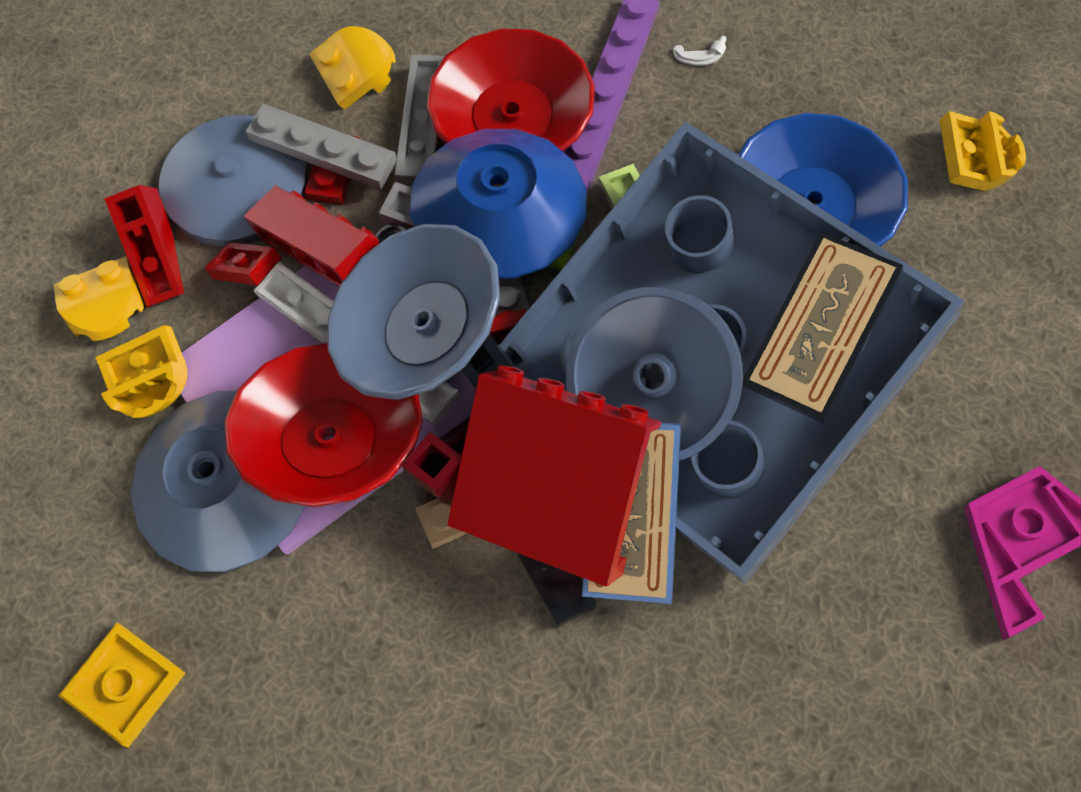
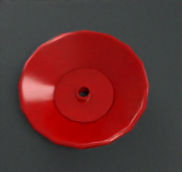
(512, 73)
(288, 410)

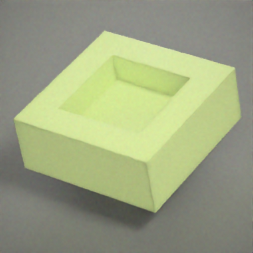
(617, 183)

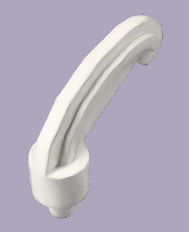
(701, 58)

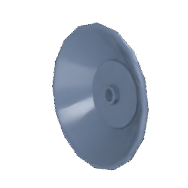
(413, 311)
(197, 518)

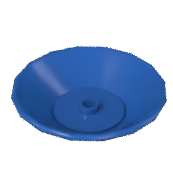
(838, 166)
(521, 222)

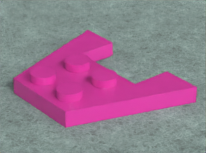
(1018, 533)

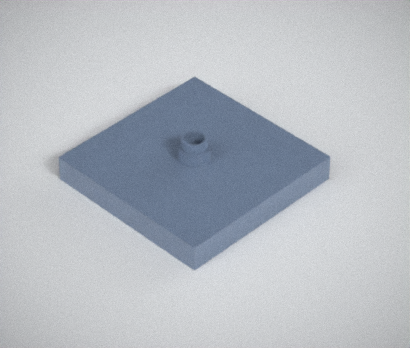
(737, 243)

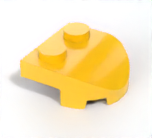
(354, 63)
(980, 150)
(99, 300)
(144, 373)

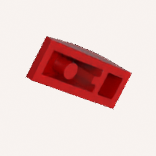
(147, 242)

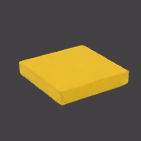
(122, 684)

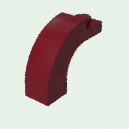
(437, 463)

